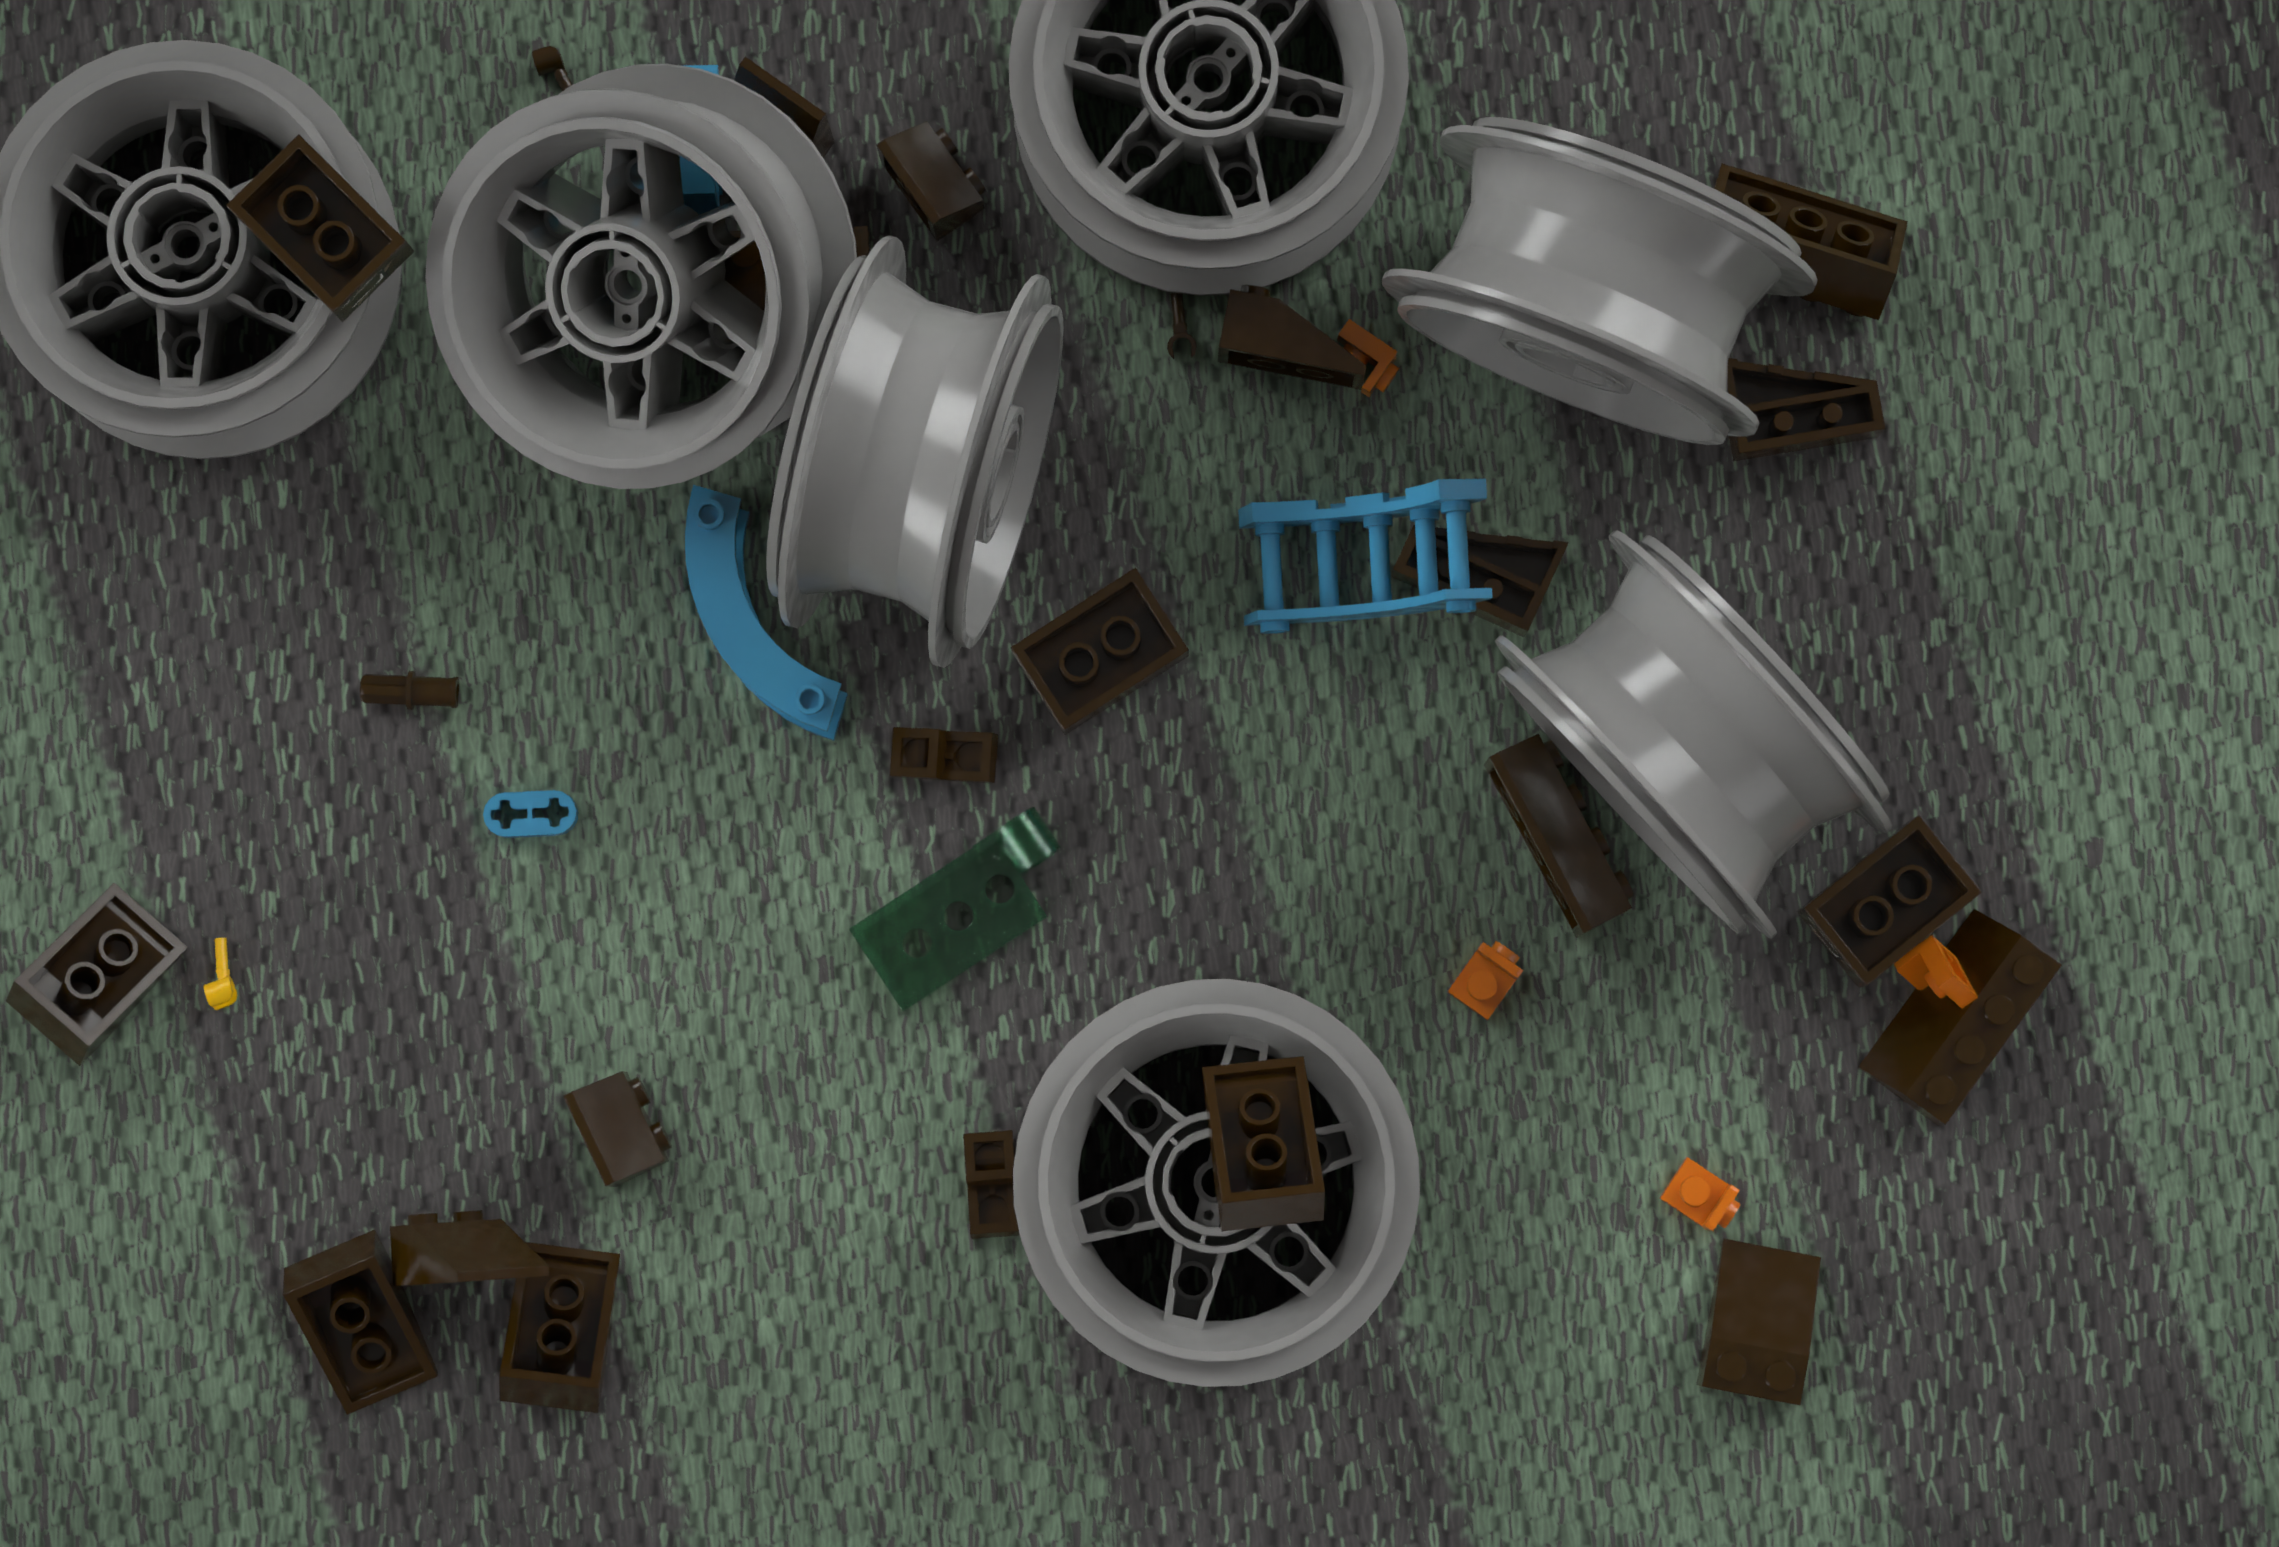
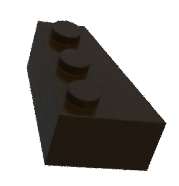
(1802, 409)

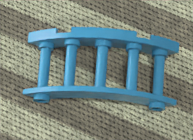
(1377, 514)
(720, 592)

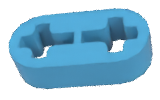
(530, 826)

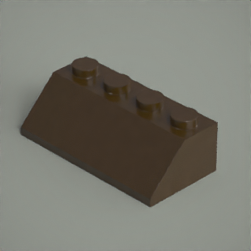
(1844, 244)
(1558, 835)
(1938, 1049)

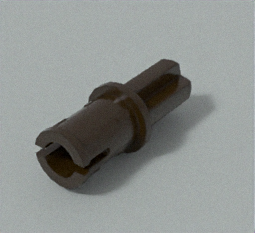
(409, 690)

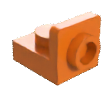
(1370, 349)
(1939, 968)
(1486, 978)
(1701, 1196)

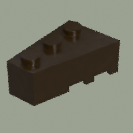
(1510, 565)

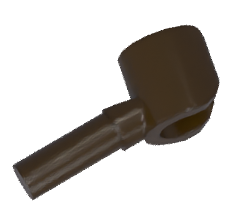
(549, 61)
(1179, 325)

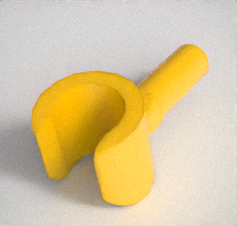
(222, 991)

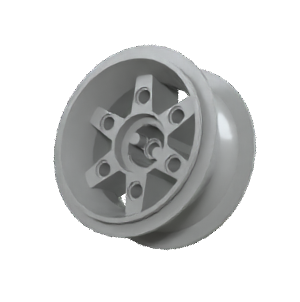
(1254, 238)
(1600, 279)
(51, 325)
(508, 348)
(913, 450)
(1695, 732)
(1060, 1229)

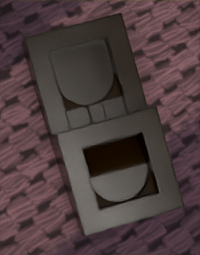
(944, 755)
(990, 1184)

